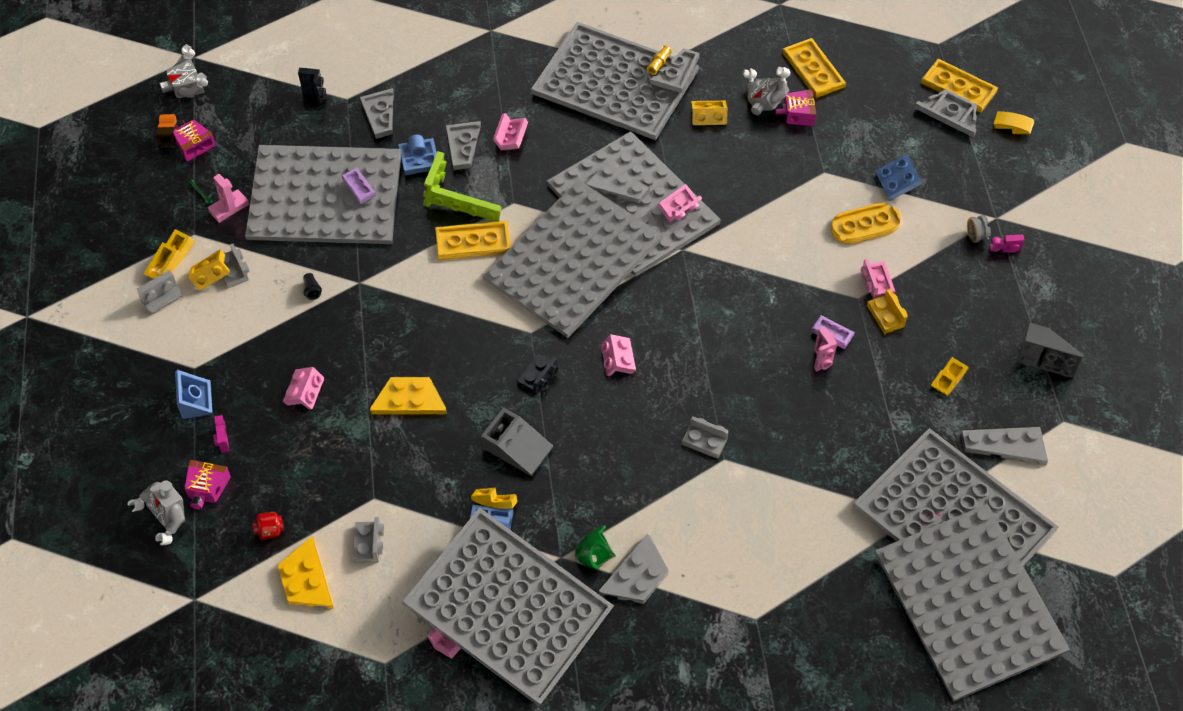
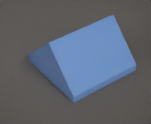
(193, 395)

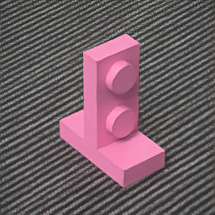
(229, 201)

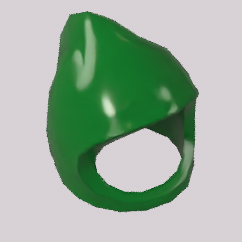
(594, 544)

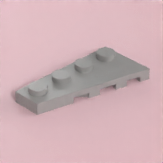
(1009, 442)

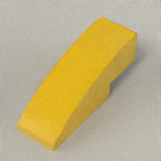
(169, 254)

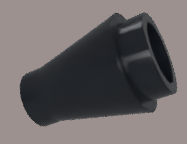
(311, 288)

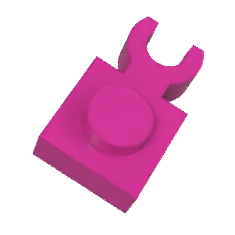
(1010, 243)
(221, 437)

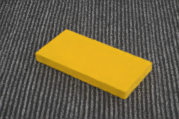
(814, 67)
(946, 76)
(472, 240)

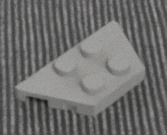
(951, 110)
(638, 574)

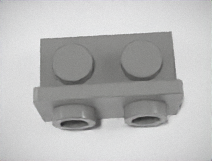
(238, 270)
(159, 292)
(705, 437)
(367, 541)

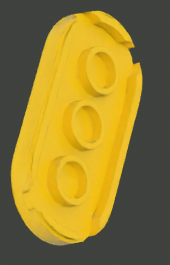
(865, 223)

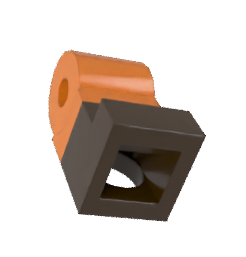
(165, 129)

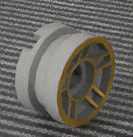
(978, 228)

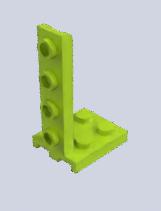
(454, 200)

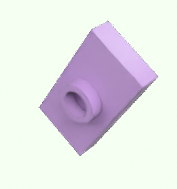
(358, 185)
(841, 334)

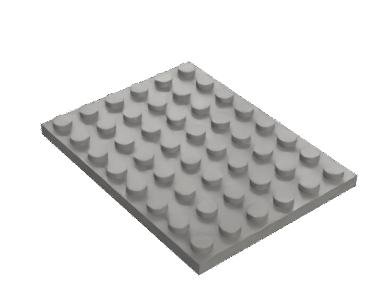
(608, 81)
(643, 165)
(304, 199)
(573, 258)
(946, 482)
(971, 602)
(508, 606)

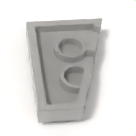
(677, 72)
(379, 112)
(462, 143)
(616, 182)

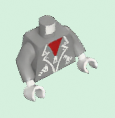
(184, 78)
(766, 92)
(165, 505)

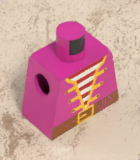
(798, 108)
(192, 139)
(205, 482)

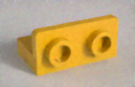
(709, 112)
(208, 270)
(888, 312)

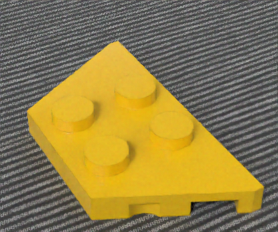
(408, 396)
(304, 577)

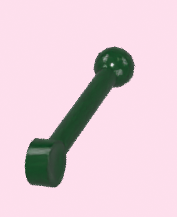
(208, 201)

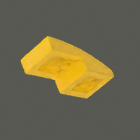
(1018, 123)
(949, 376)
(489, 498)

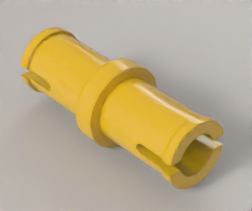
(659, 60)

